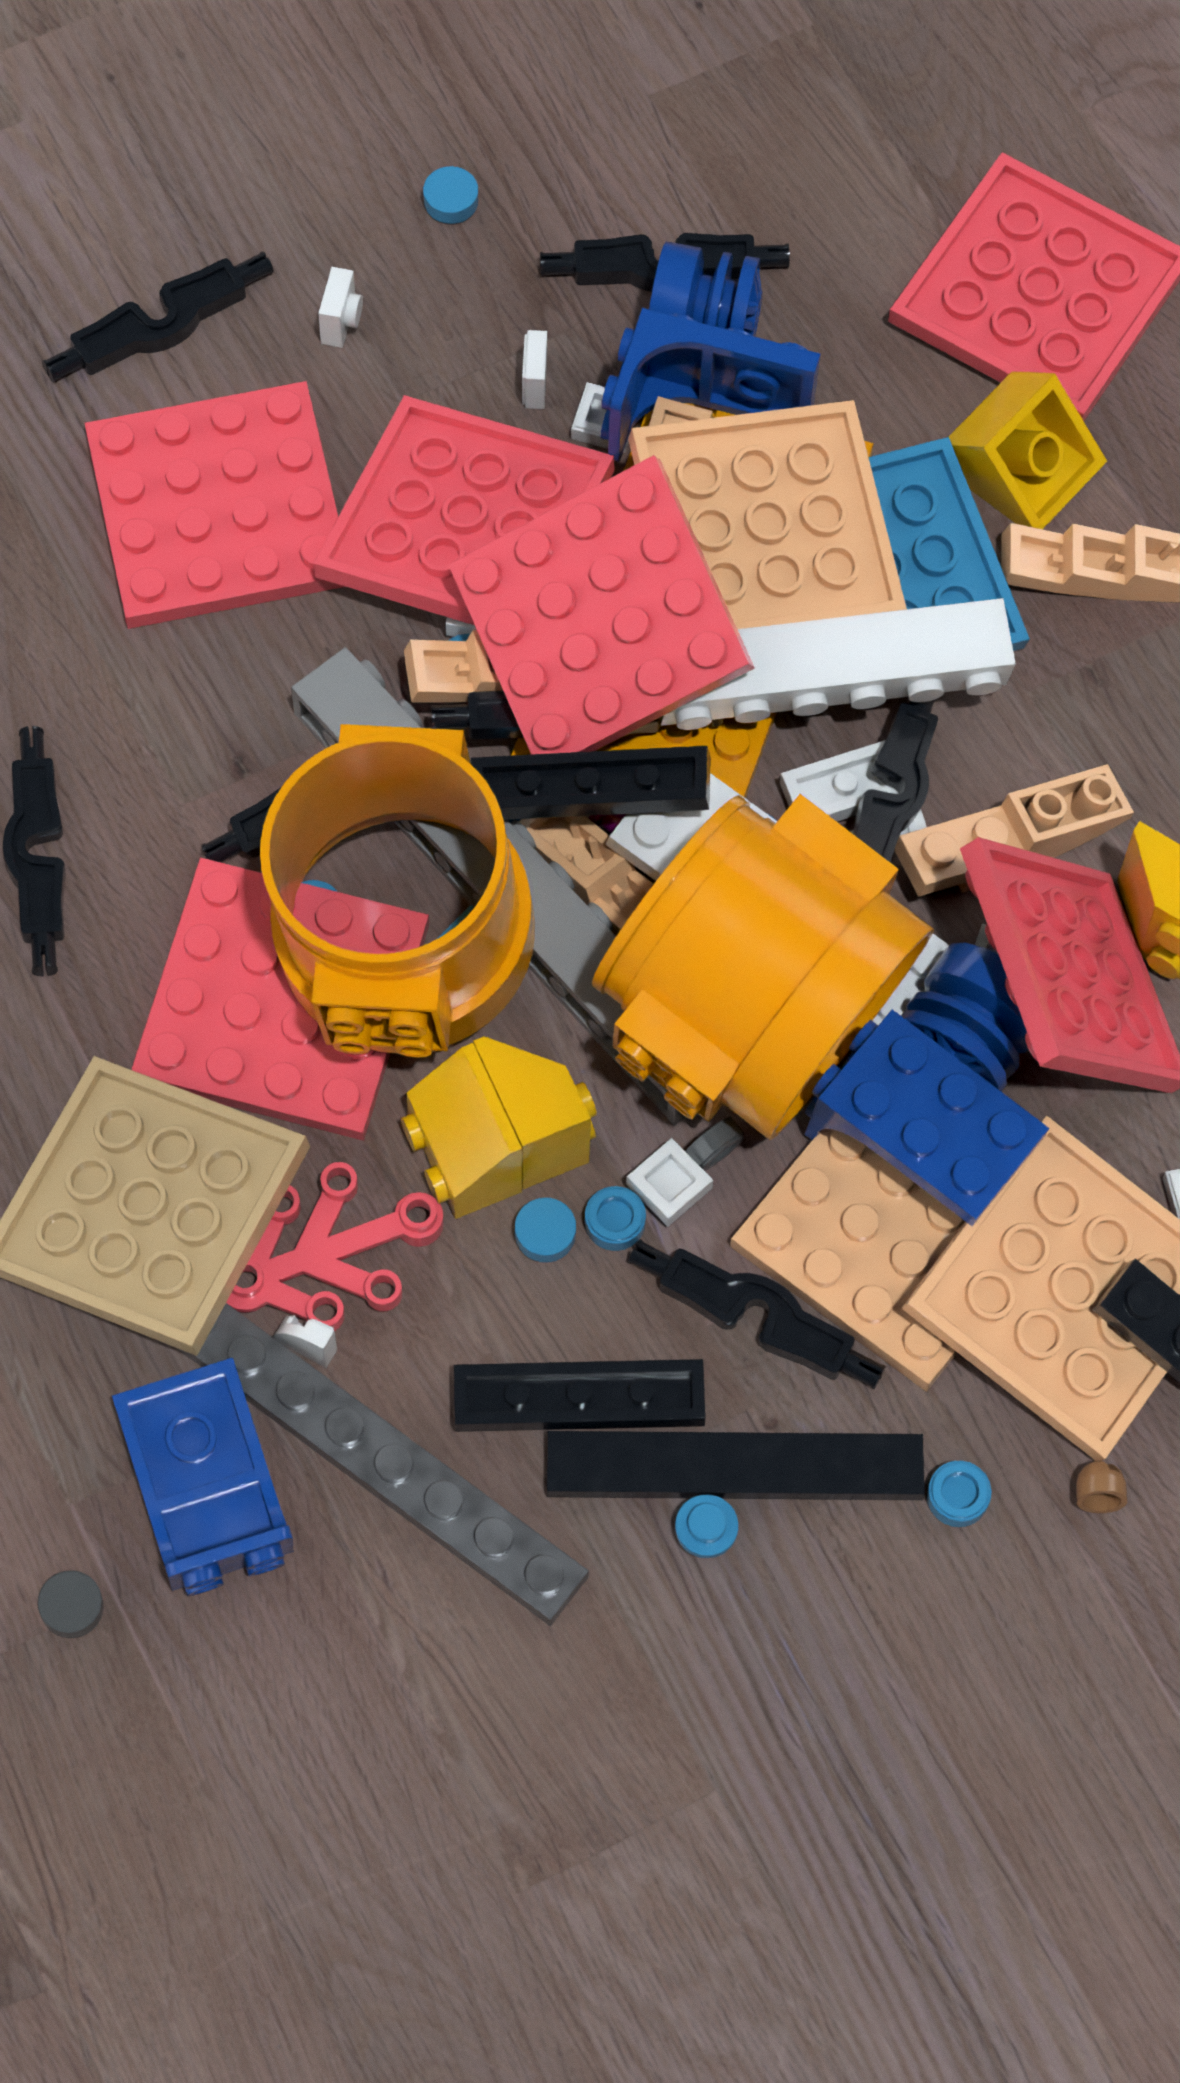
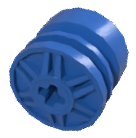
(707, 299)
(971, 1012)

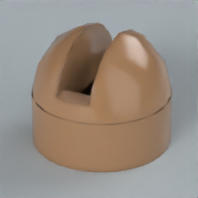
(1101, 1488)

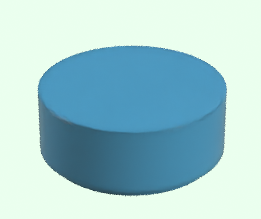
(450, 195)
(615, 1218)
(545, 1230)
(959, 1493)

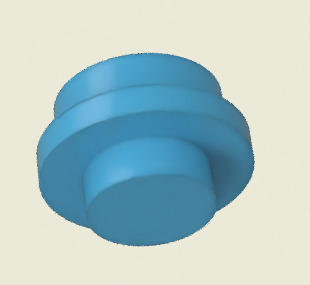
(706, 1526)

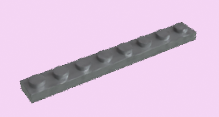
(395, 1468)

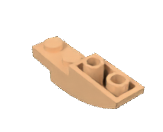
(1038, 819)

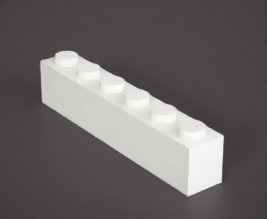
(862, 663)

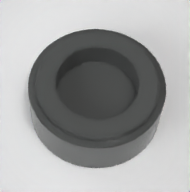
(716, 1143)
(70, 1604)

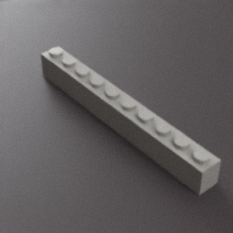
(567, 931)

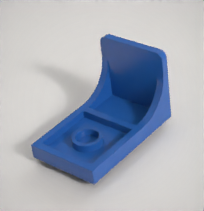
(701, 367)
(926, 1115)
(203, 1477)

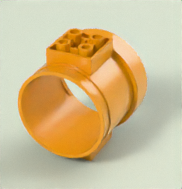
(757, 962)
(415, 996)

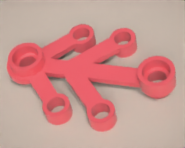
(320, 1254)

